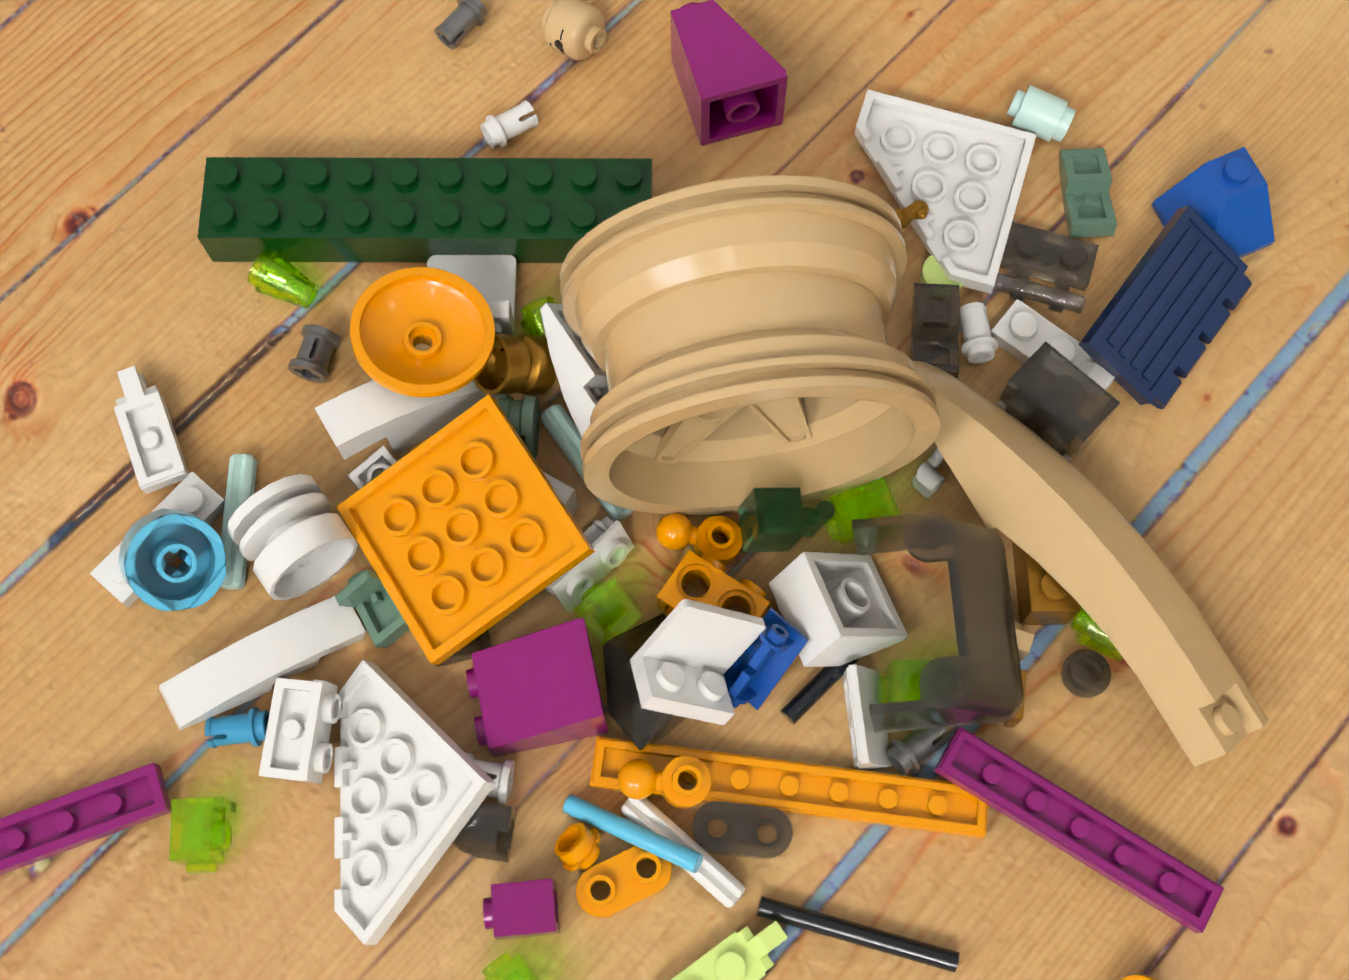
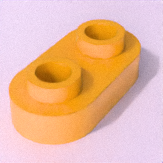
(624, 881)

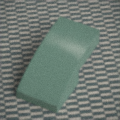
(1085, 192)

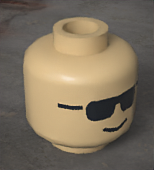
(574, 28)

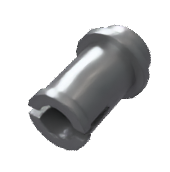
(461, 22)
(915, 748)

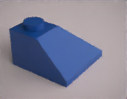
(1229, 198)

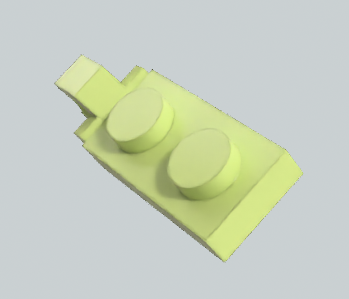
(737, 957)

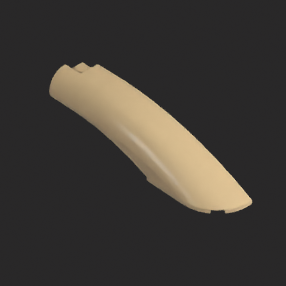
(1100, 561)

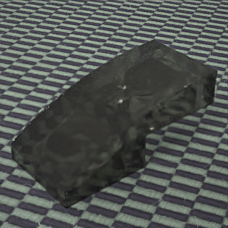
(936, 325)

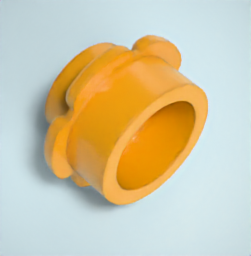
(578, 847)

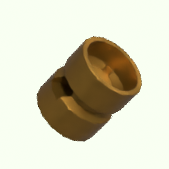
(517, 366)

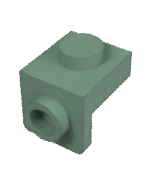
(374, 606)

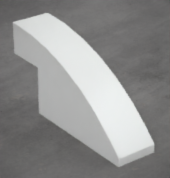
(375, 412)

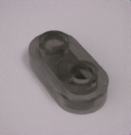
(742, 827)

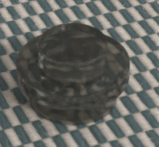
(1086, 673)

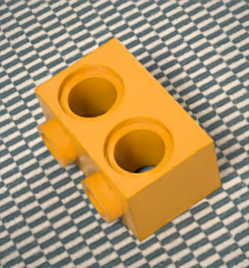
(722, 591)

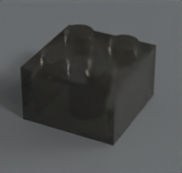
(1058, 402)

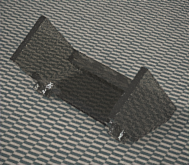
(986, 675)

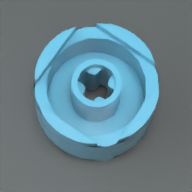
(174, 587)

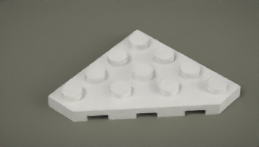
(960, 168)
(400, 800)

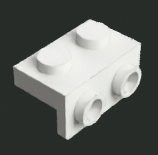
(300, 730)

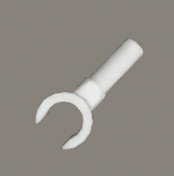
(927, 478)

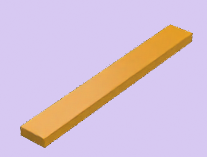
(809, 788)

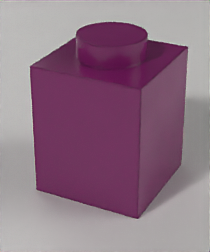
(522, 909)

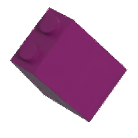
(724, 74)
(537, 690)

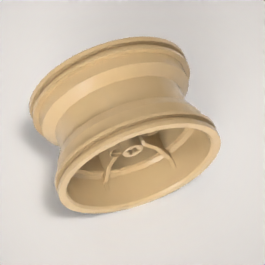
(745, 345)

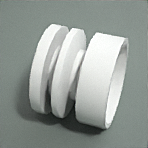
(291, 536)

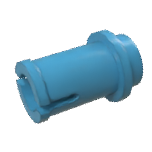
(237, 728)

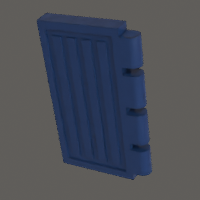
(1168, 309)

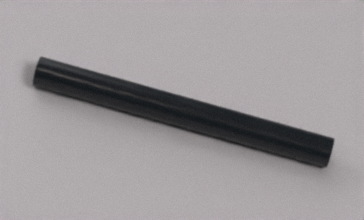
(858, 934)

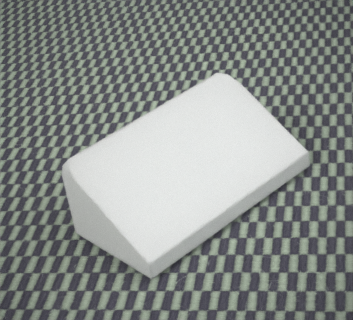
(867, 746)

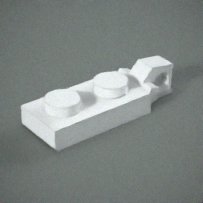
(1024, 331)
(149, 433)

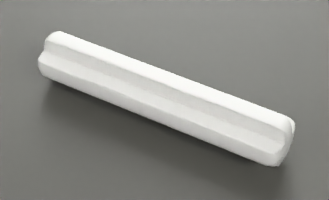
(710, 874)

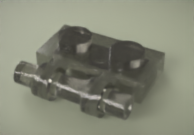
(1050, 258)

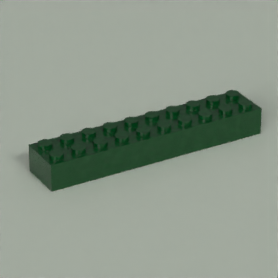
(411, 206)

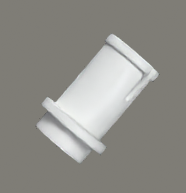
(507, 124)
(978, 342)

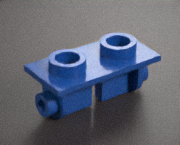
(764, 661)

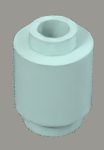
(1041, 114)

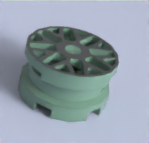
(525, 419)

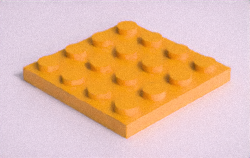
(464, 530)

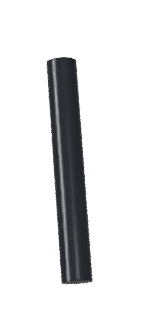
(813, 691)

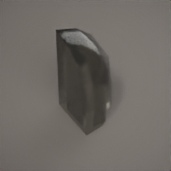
(488, 832)

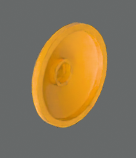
(415, 309)

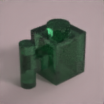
(776, 520)

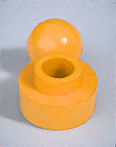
(676, 532)
(640, 779)

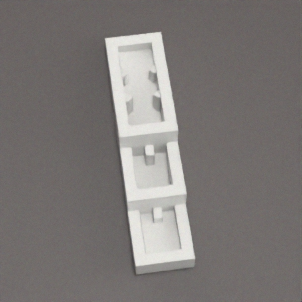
(577, 372)
(254, 662)

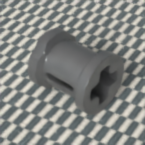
(314, 353)

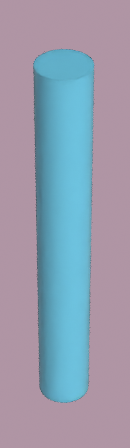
(633, 833)

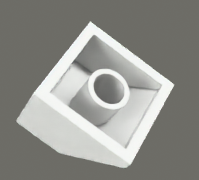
(837, 606)

